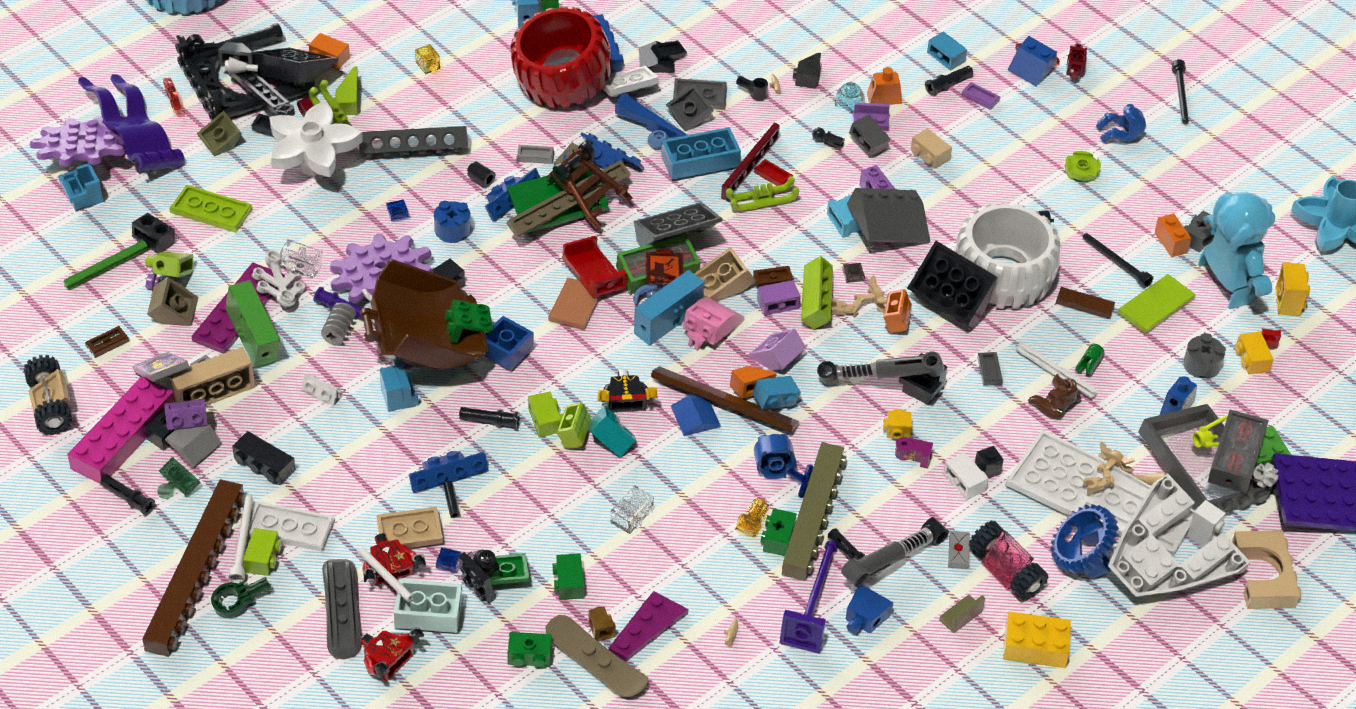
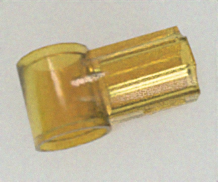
(751, 520)

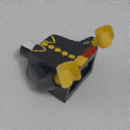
(626, 393)

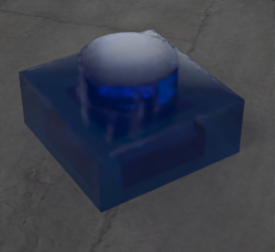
(397, 209)
(448, 559)

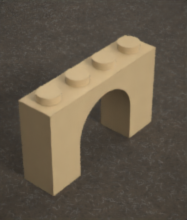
(1272, 548)

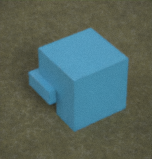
(82, 187)
(397, 387)

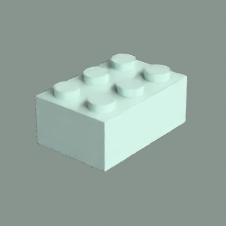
(433, 608)

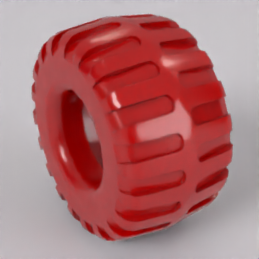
(555, 36)

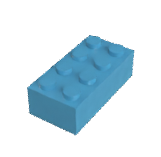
(700, 153)

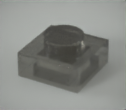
(853, 272)

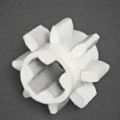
(1265, 475)

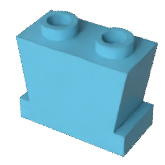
(842, 217)

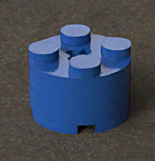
(452, 221)
(774, 455)

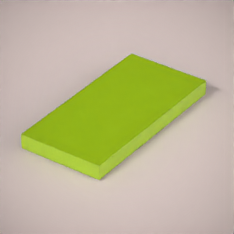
(211, 208)
(1156, 303)

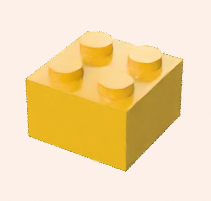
(1292, 289)

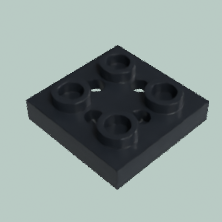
(477, 577)

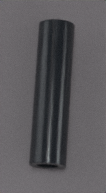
(451, 499)

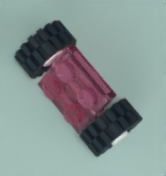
(1008, 560)

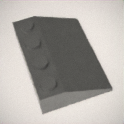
(890, 215)
(675, 223)

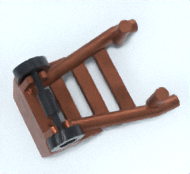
(566, 181)

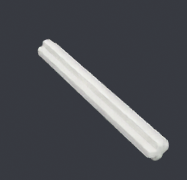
(1054, 369)

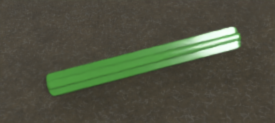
(105, 264)

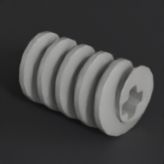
(338, 323)

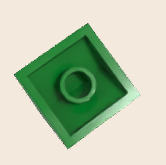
(512, 569)

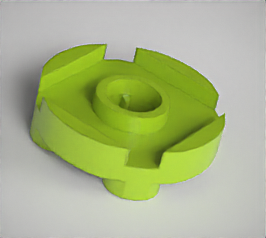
(1088, 172)

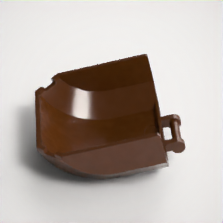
(410, 319)

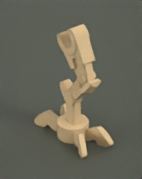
(876, 294)
(1114, 458)

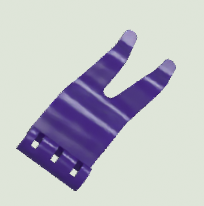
(142, 138)

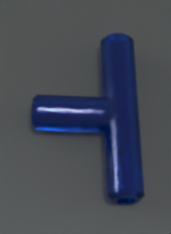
(804, 479)

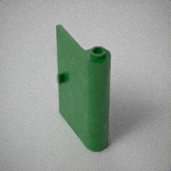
(540, 189)

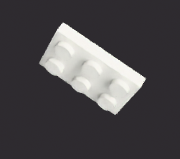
(630, 81)

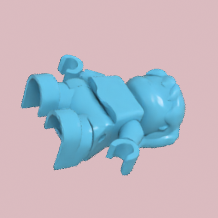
(1237, 249)

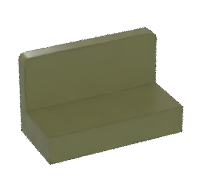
(962, 612)

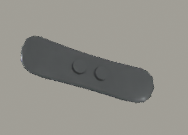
(341, 608)

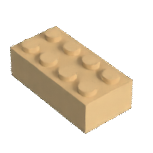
(214, 378)

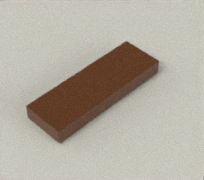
(1085, 302)

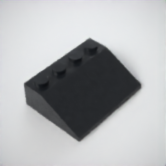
(292, 65)
(953, 284)

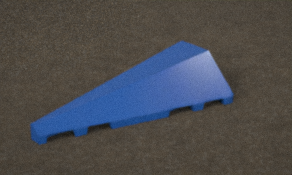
(634, 109)

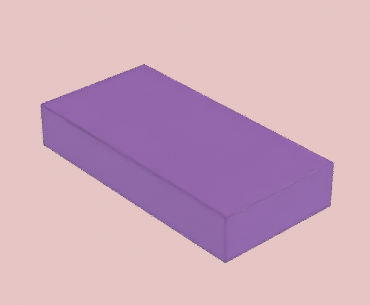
(981, 96)

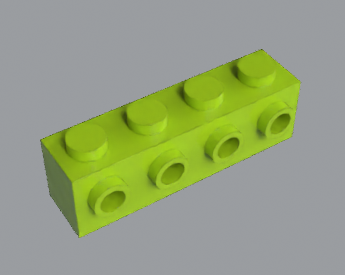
(817, 292)

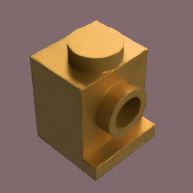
(601, 624)

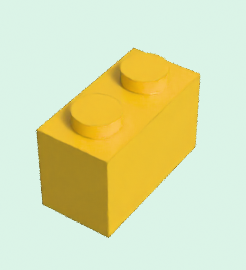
(1254, 352)

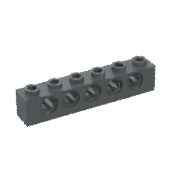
(458, 132)

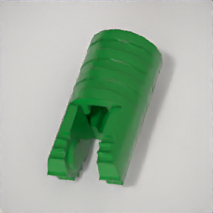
(1090, 359)

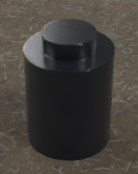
(481, 174)

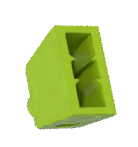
(171, 263)

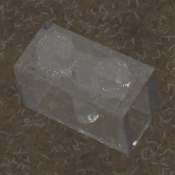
(300, 258)
(632, 509)

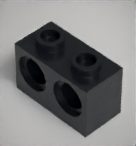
(154, 232)

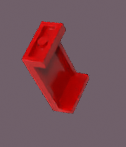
(593, 267)

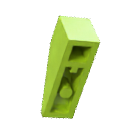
(347, 93)

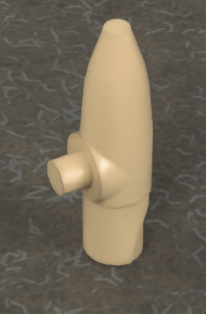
(775, 84)
(731, 632)

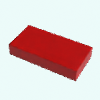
(772, 173)

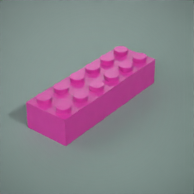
(119, 430)

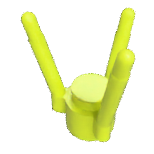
(1205, 437)

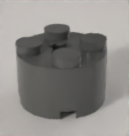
(1204, 356)

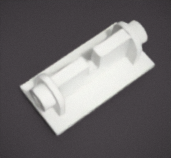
(320, 389)

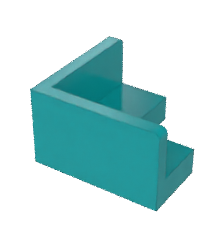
(611, 432)

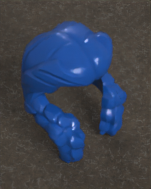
(1132, 121)

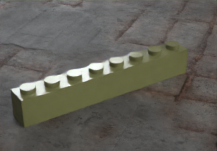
(813, 512)

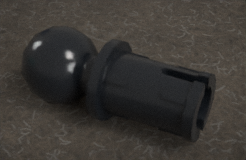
(820, 134)

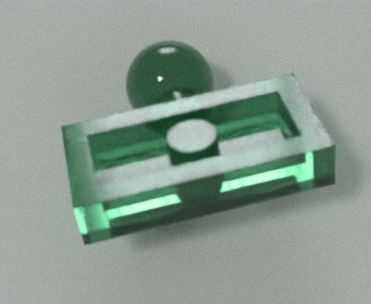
(178, 477)

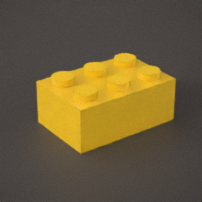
(1037, 639)

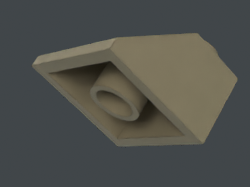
(172, 303)

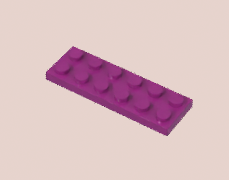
(217, 329)

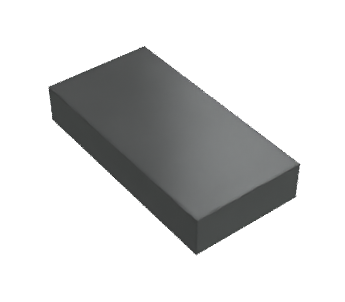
(989, 368)

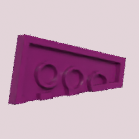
(647, 624)

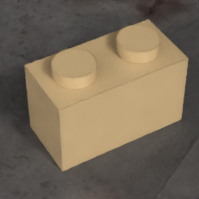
(931, 148)

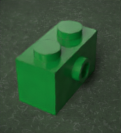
(529, 649)

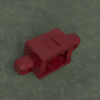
(1076, 61)

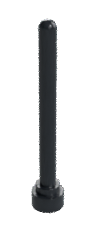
(1178, 68)
(1143, 278)

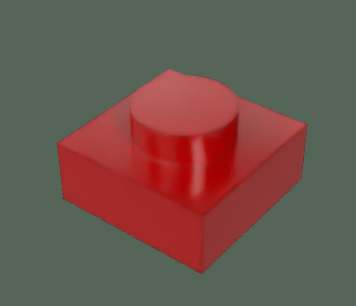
(1271, 337)

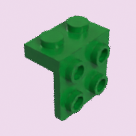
(467, 316)

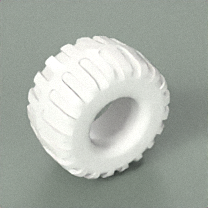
(1014, 234)

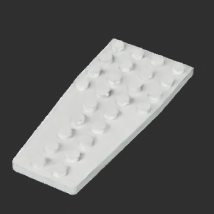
(1054, 475)

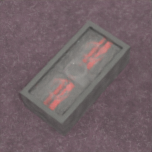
(1238, 451)

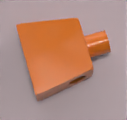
(885, 88)

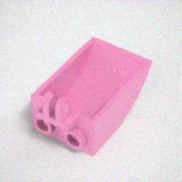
(709, 322)

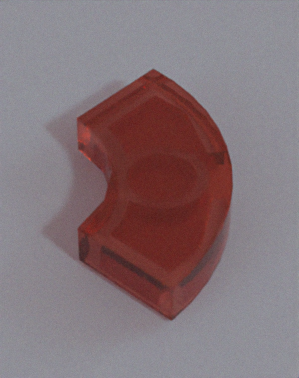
(172, 94)

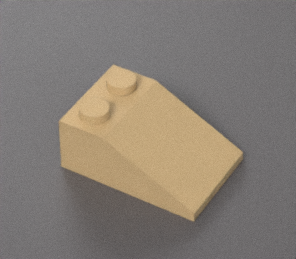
(725, 276)

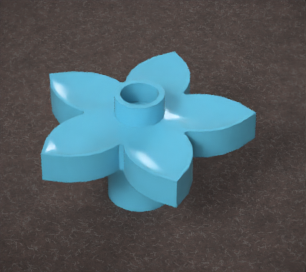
(1332, 212)

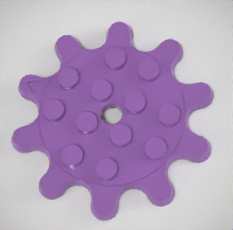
(68, 146)
(362, 269)

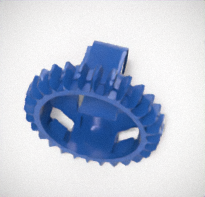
(1090, 530)

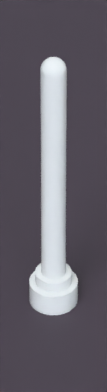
(237, 572)

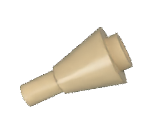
(1150, 478)

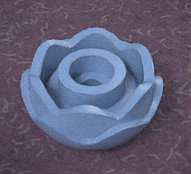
(656, 137)

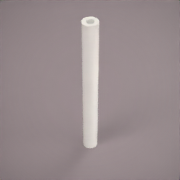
(385, 574)

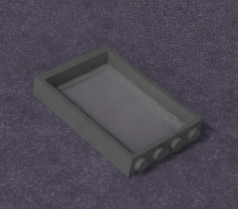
(1190, 466)

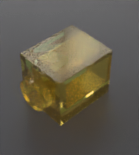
(427, 59)

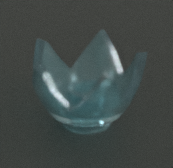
(850, 94)

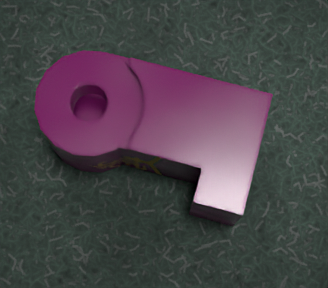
(914, 450)

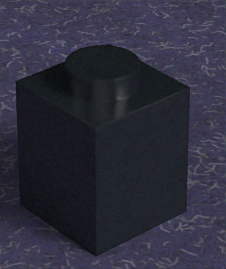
(989, 461)

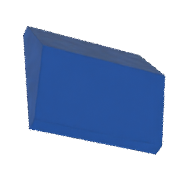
(695, 415)

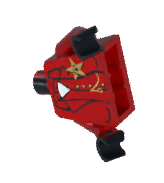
(393, 557)
(389, 651)

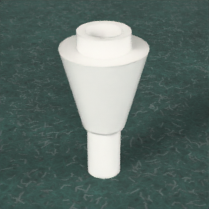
(235, 66)

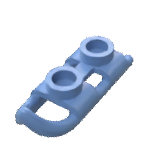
(647, 290)

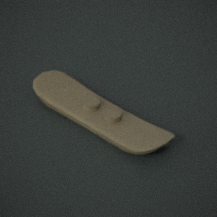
(594, 657)

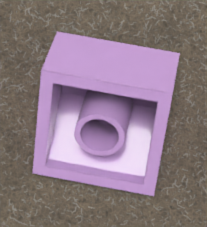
(778, 350)

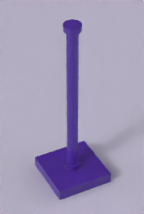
(801, 629)

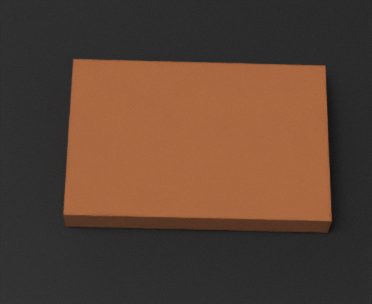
(573, 305)

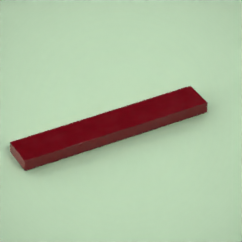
(751, 160)

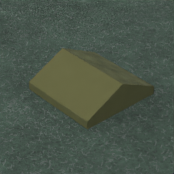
(220, 134)

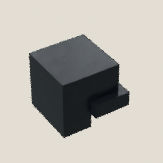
(923, 386)

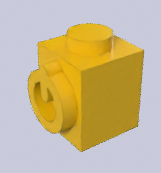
(898, 424)

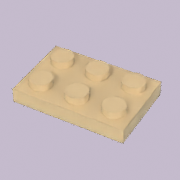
(412, 527)

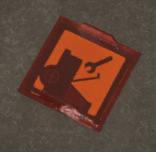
(663, 266)

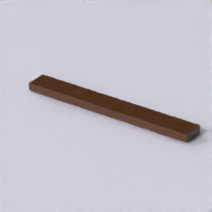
(724, 399)

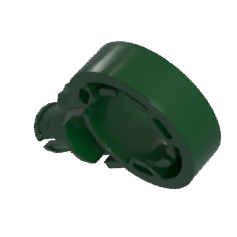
(244, 593)

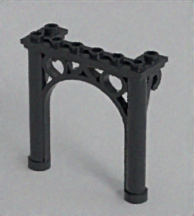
(195, 55)

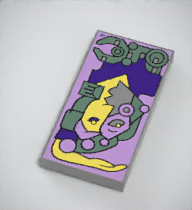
(160, 366)

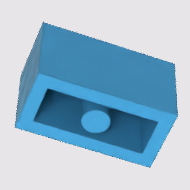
(947, 50)
(776, 392)

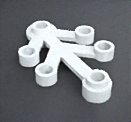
(284, 297)

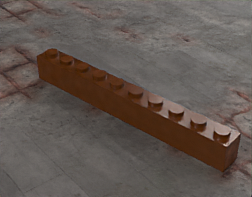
(193, 568)

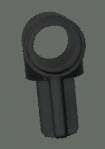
(757, 87)

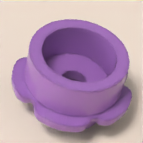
(151, 281)

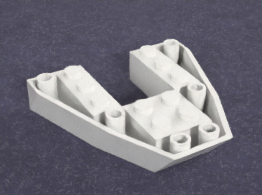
(1149, 567)

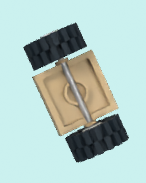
(48, 394)

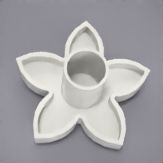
(311, 141)

